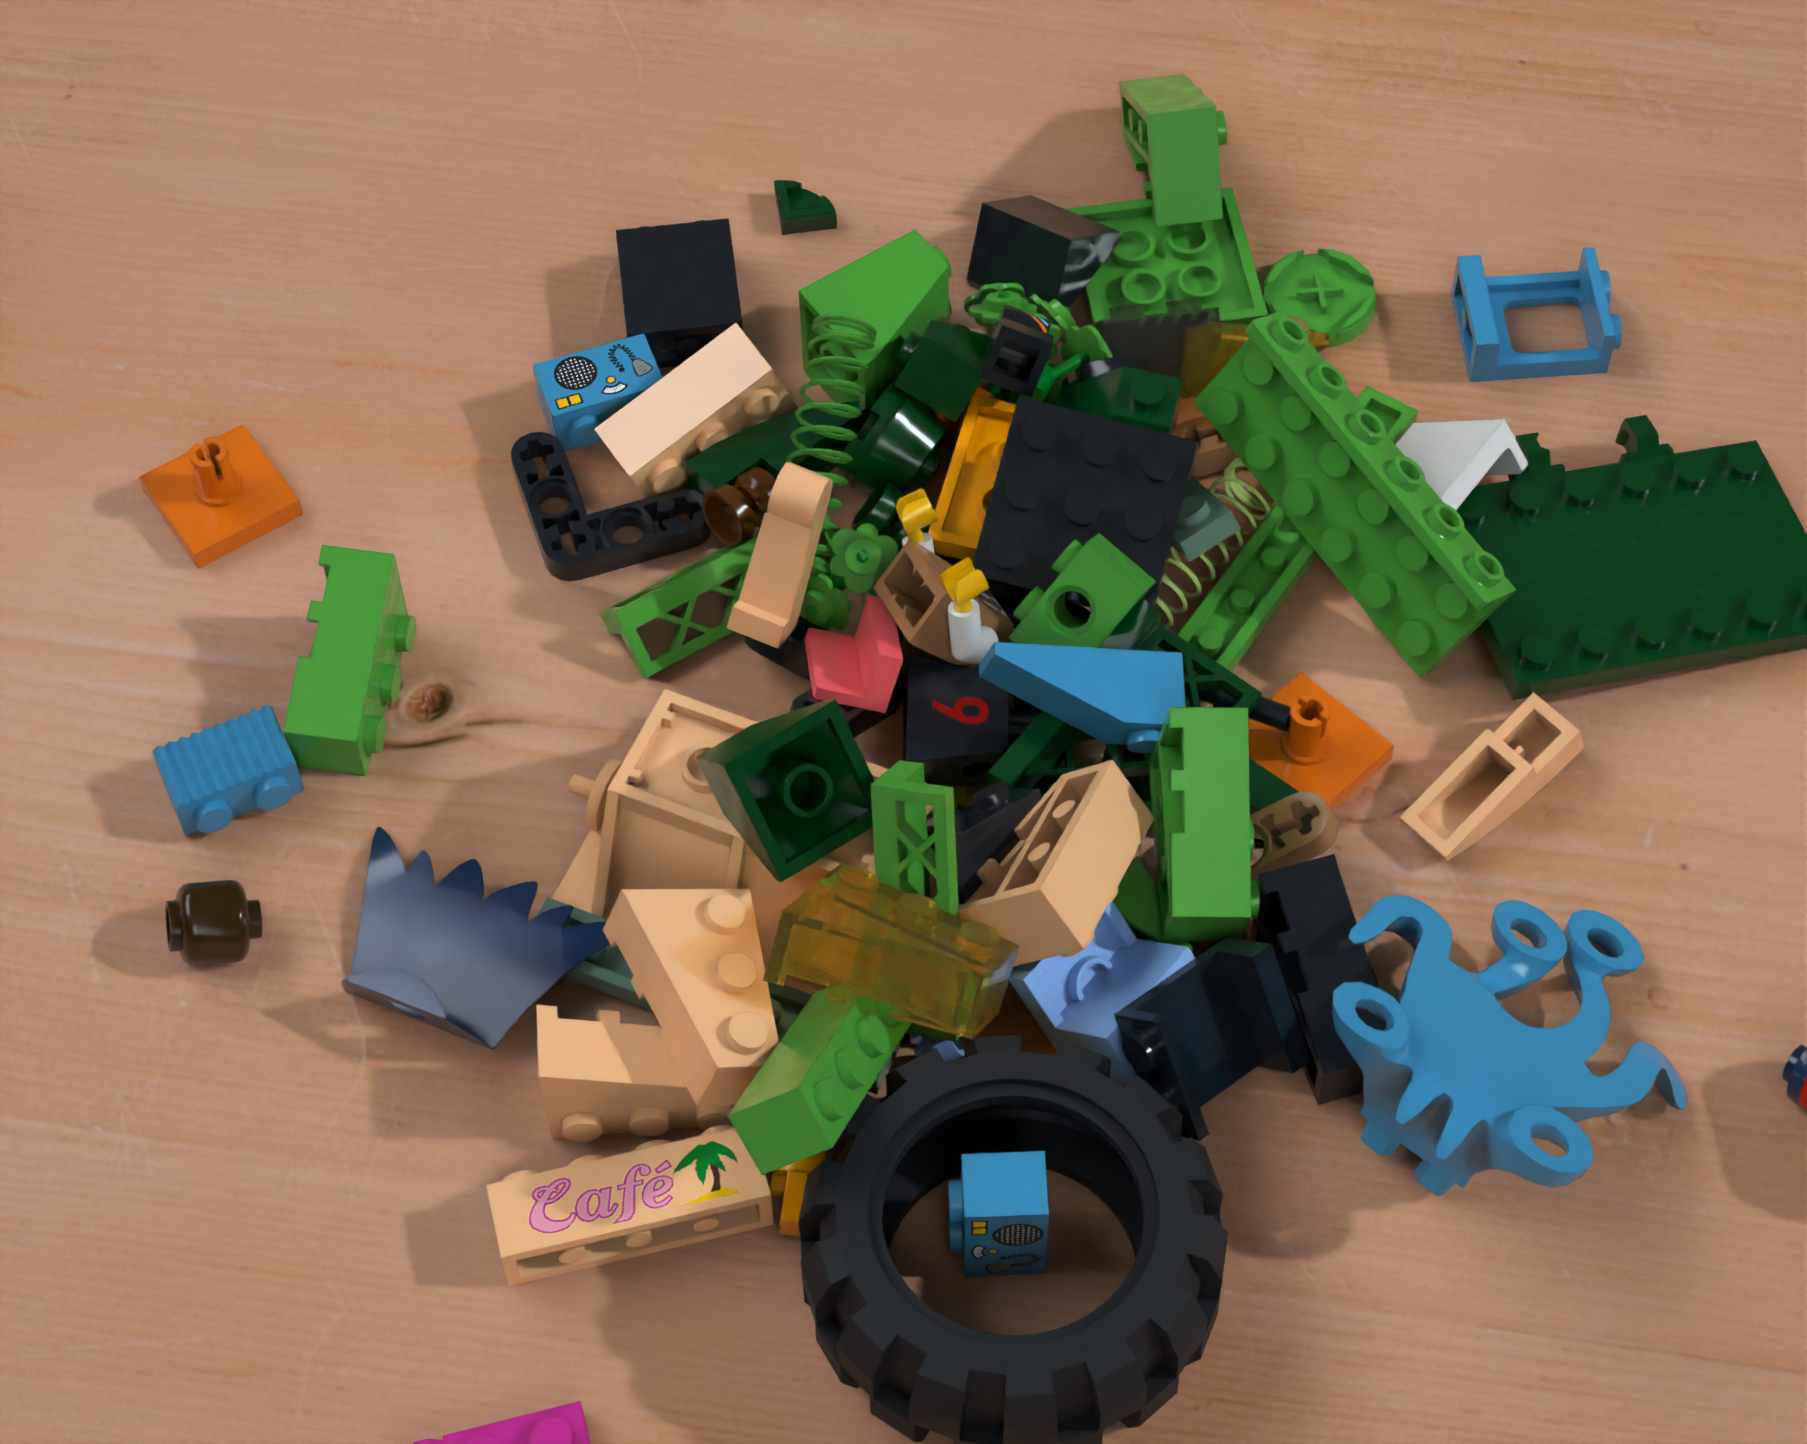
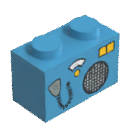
(591, 386)
(1000, 1213)

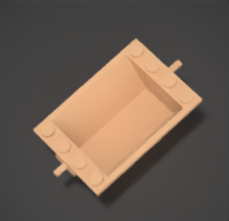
(664, 829)

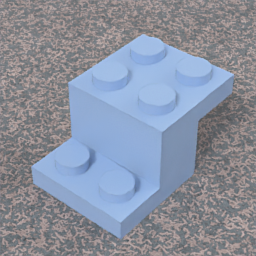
(1081, 993)

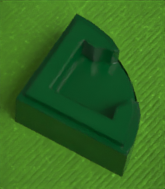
(802, 209)

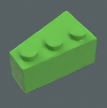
(1177, 139)
(352, 664)
(1203, 824)

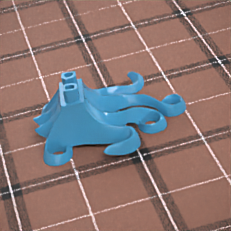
(1467, 1077)

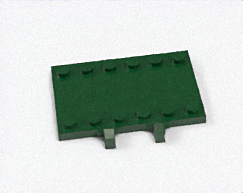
(1639, 563)

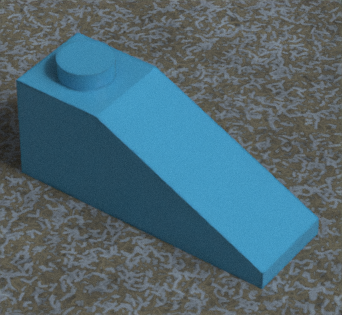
(1101, 691)

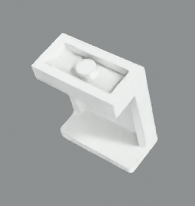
(1461, 453)

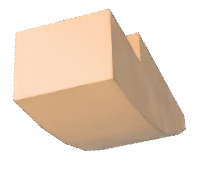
(1494, 778)

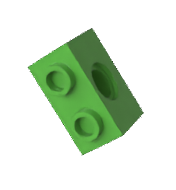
(1100, 574)

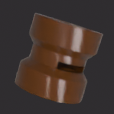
(738, 509)

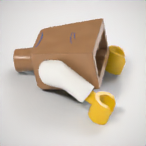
(939, 603)

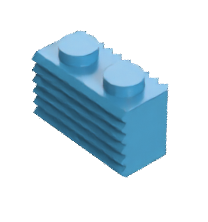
(228, 771)

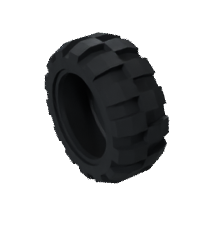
(997, 1386)

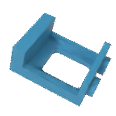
(1483, 329)

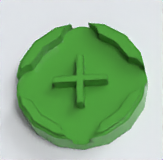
(1323, 290)

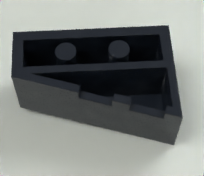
(1309, 925)

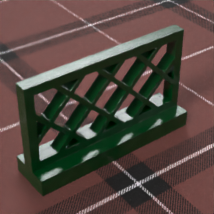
(1050, 740)

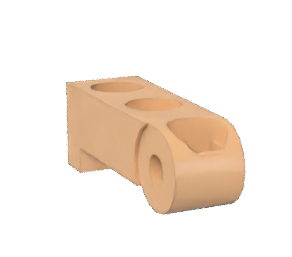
(782, 556)

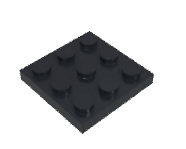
(1075, 478)

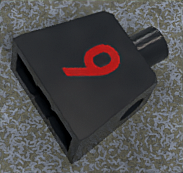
(956, 722)

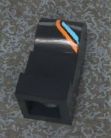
(1019, 347)

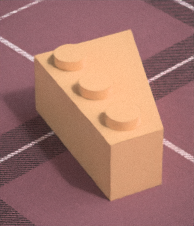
(691, 409)
(612, 1079)

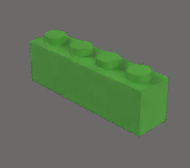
(815, 1079)

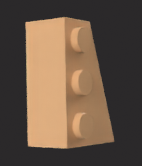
(1064, 866)
(703, 977)

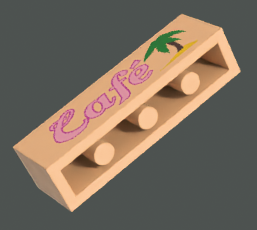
(627, 1204)

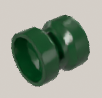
(881, 512)

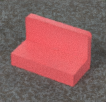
(857, 668)

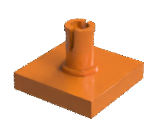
(220, 495)
(1325, 745)

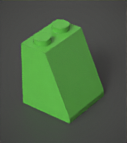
(894, 291)

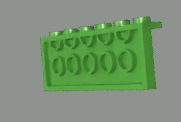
(1353, 493)

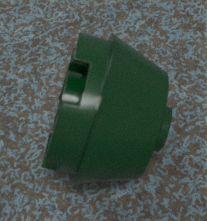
(896, 444)

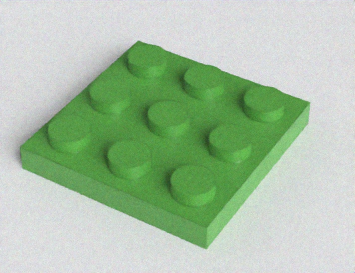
(1174, 263)

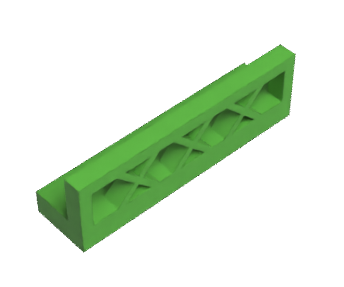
(683, 589)
(902, 844)

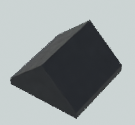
(1038, 248)

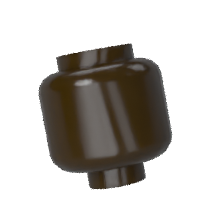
(212, 922)

